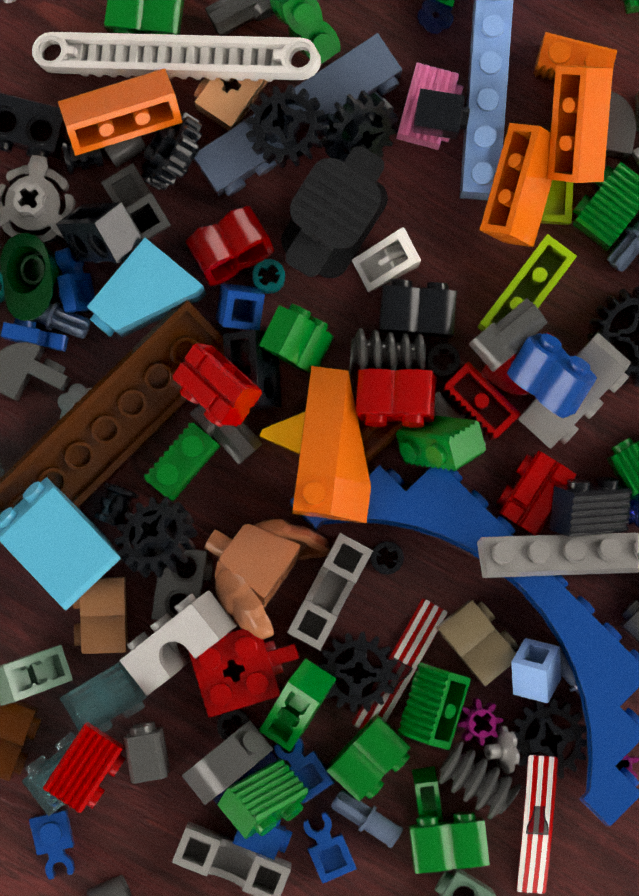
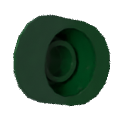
(28, 276)

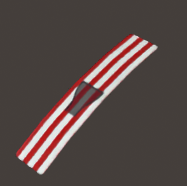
(408, 653)
(537, 824)

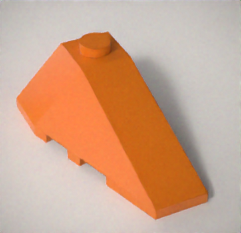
(332, 458)

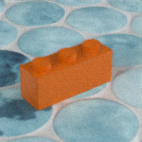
(120, 112)
(579, 123)
(519, 186)

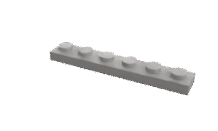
(558, 555)

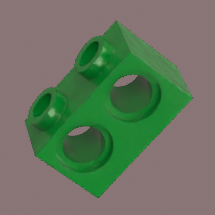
(297, 704)

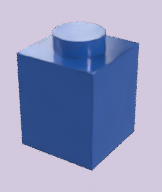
(240, 307)

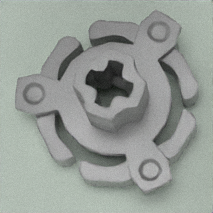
(33, 181)

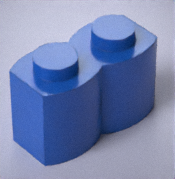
(551, 374)

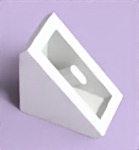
(387, 260)

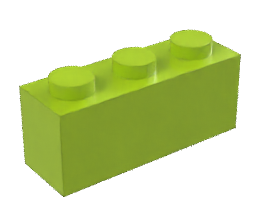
(533, 280)

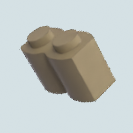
(477, 641)

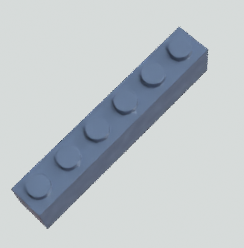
(366, 67)

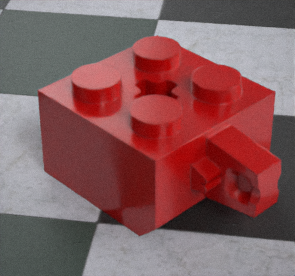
(256, 683)

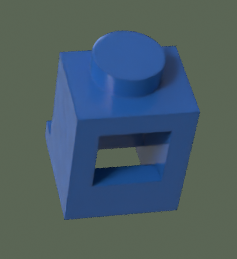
(266, 845)

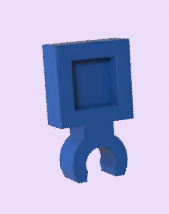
(74, 285)
(25, 332)
(307, 768)
(52, 836)
(330, 852)

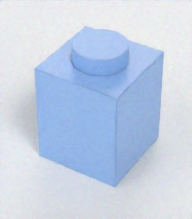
(536, 670)

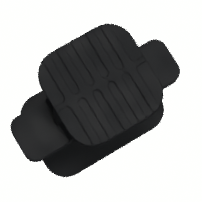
(334, 213)

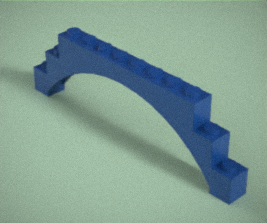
(599, 663)

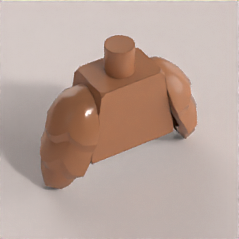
(256, 565)

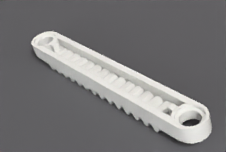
(179, 54)

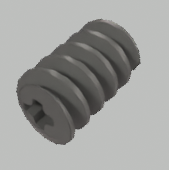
(387, 352)
(478, 781)

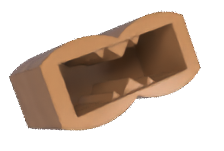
(103, 617)

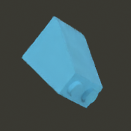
(143, 291)
(56, 542)

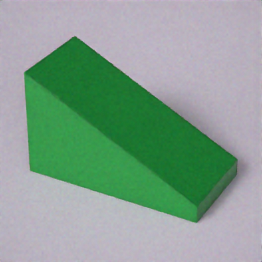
(427, 792)

